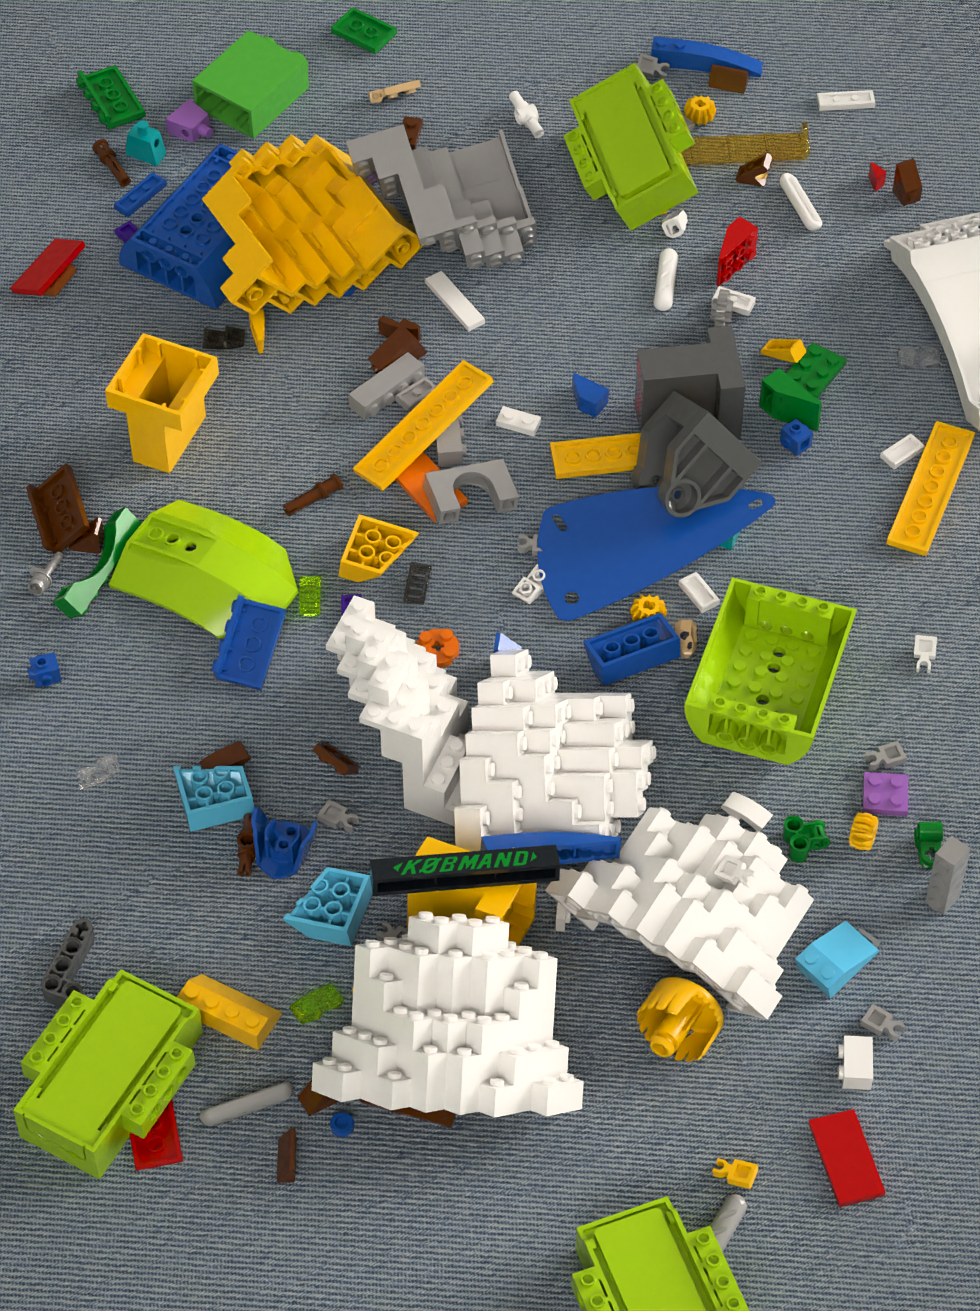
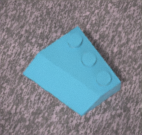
(213, 795)
(333, 906)

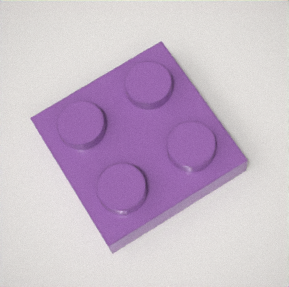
(885, 794)

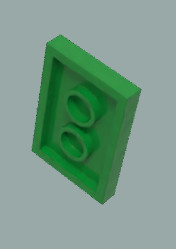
(363, 30)
(817, 369)

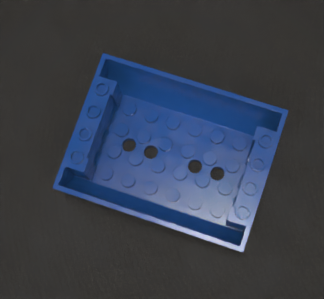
(192, 260)

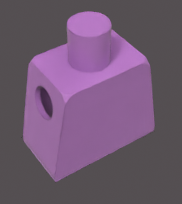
(189, 122)

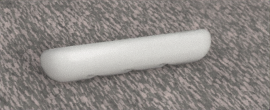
(800, 202)
(665, 279)

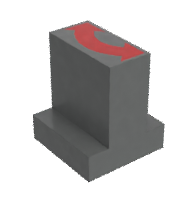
(700, 372)

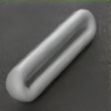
(246, 1104)
(728, 1219)

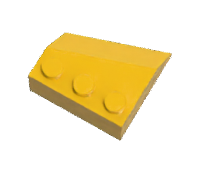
(373, 548)

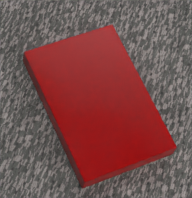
(160, 1145)

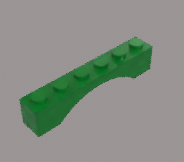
(75, 597)

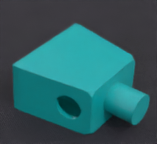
(145, 143)

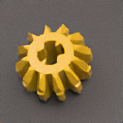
(700, 109)
(647, 607)
(863, 831)

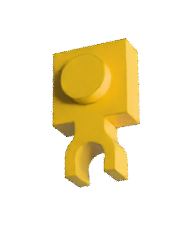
(738, 1174)

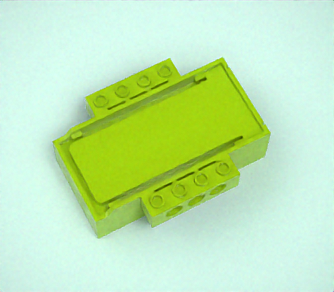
(631, 145)
(106, 1070)
(652, 1264)

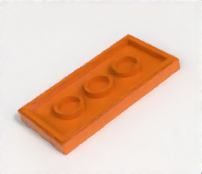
(412, 482)

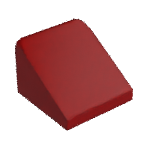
(876, 176)

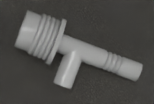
(41, 577)

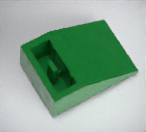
(788, 400)

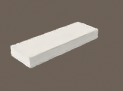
(845, 100)

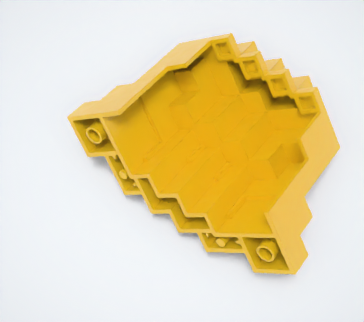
(303, 226)

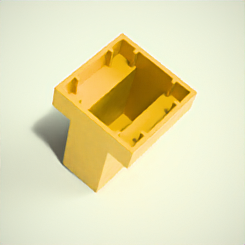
(163, 398)
(510, 902)

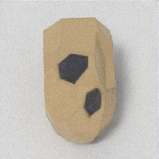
(688, 637)

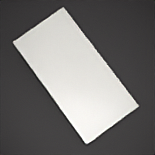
(902, 451)
(699, 592)

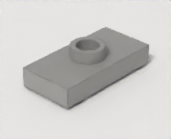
(414, 394)

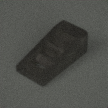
(417, 568)

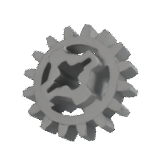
(721, 309)

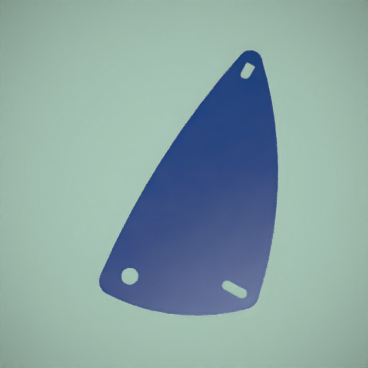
(628, 543)

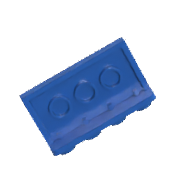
(248, 643)

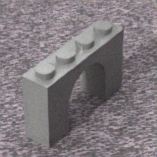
(489, 475)

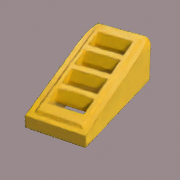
(257, 327)
(784, 349)

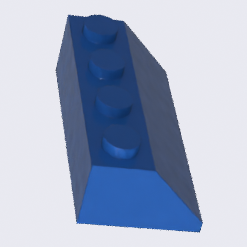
(632, 648)

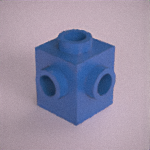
(796, 437)
(44, 670)

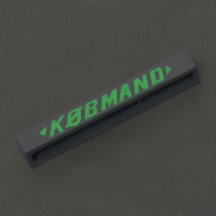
(464, 870)

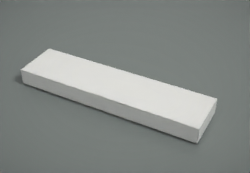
(455, 301)

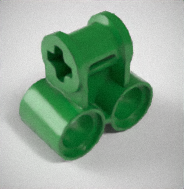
(805, 837)
(928, 840)

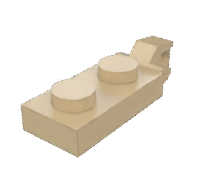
(392, 91)

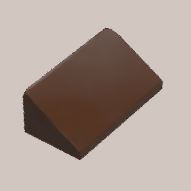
(728, 79)
(287, 1157)

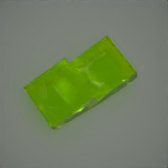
(310, 596)
(315, 1003)

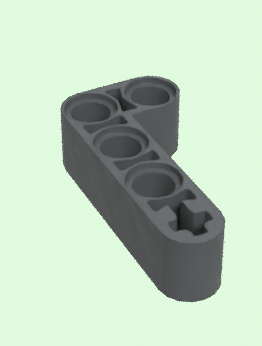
(79, 939)

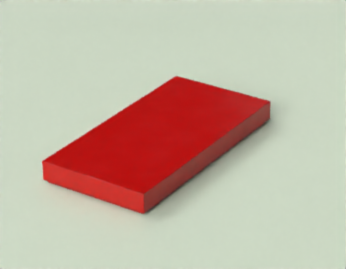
(48, 267)
(846, 1158)

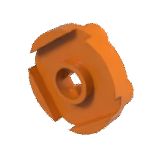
(443, 638)

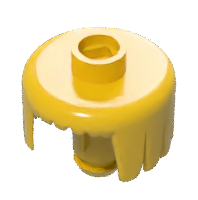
(673, 1010)

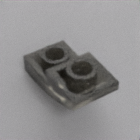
(220, 340)

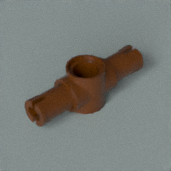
(246, 853)

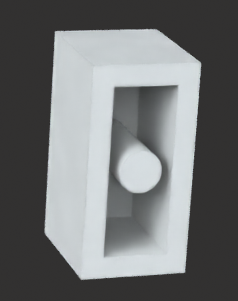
(856, 1062)

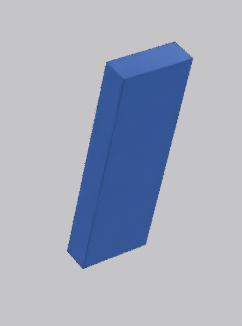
(140, 194)

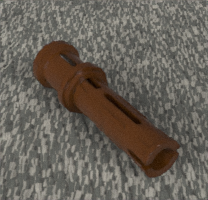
(119, 174)
(320, 491)

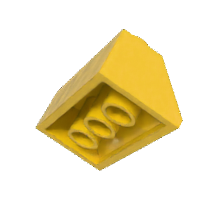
(230, 1010)

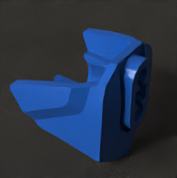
(277, 851)

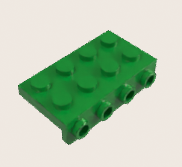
(110, 97)

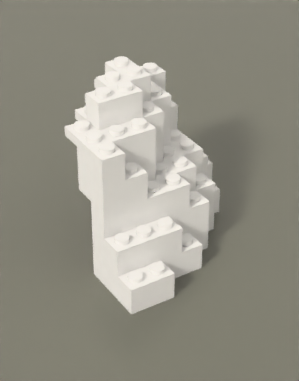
(410, 705)
(547, 758)
(678, 908)
(451, 1024)

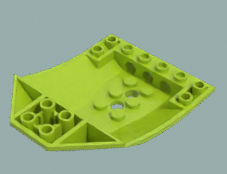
(205, 581)

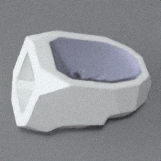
(675, 223)

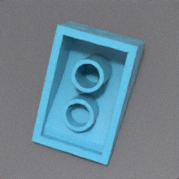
(835, 958)

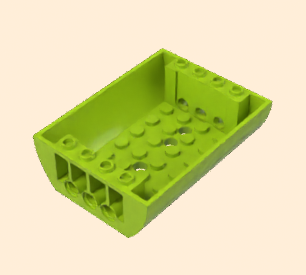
(736, 674)

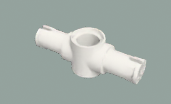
(526, 114)

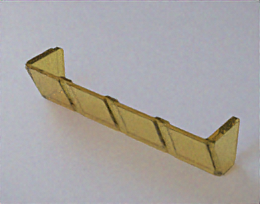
(748, 147)

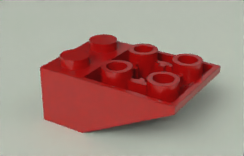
(737, 248)

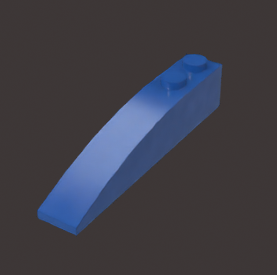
(701, 56)
(570, 846)

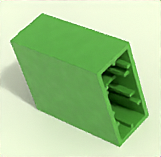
(251, 83)

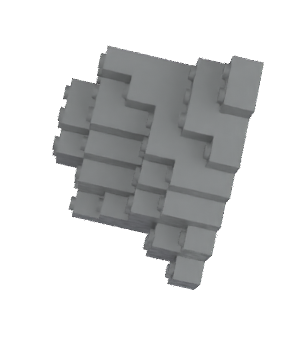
(453, 197)

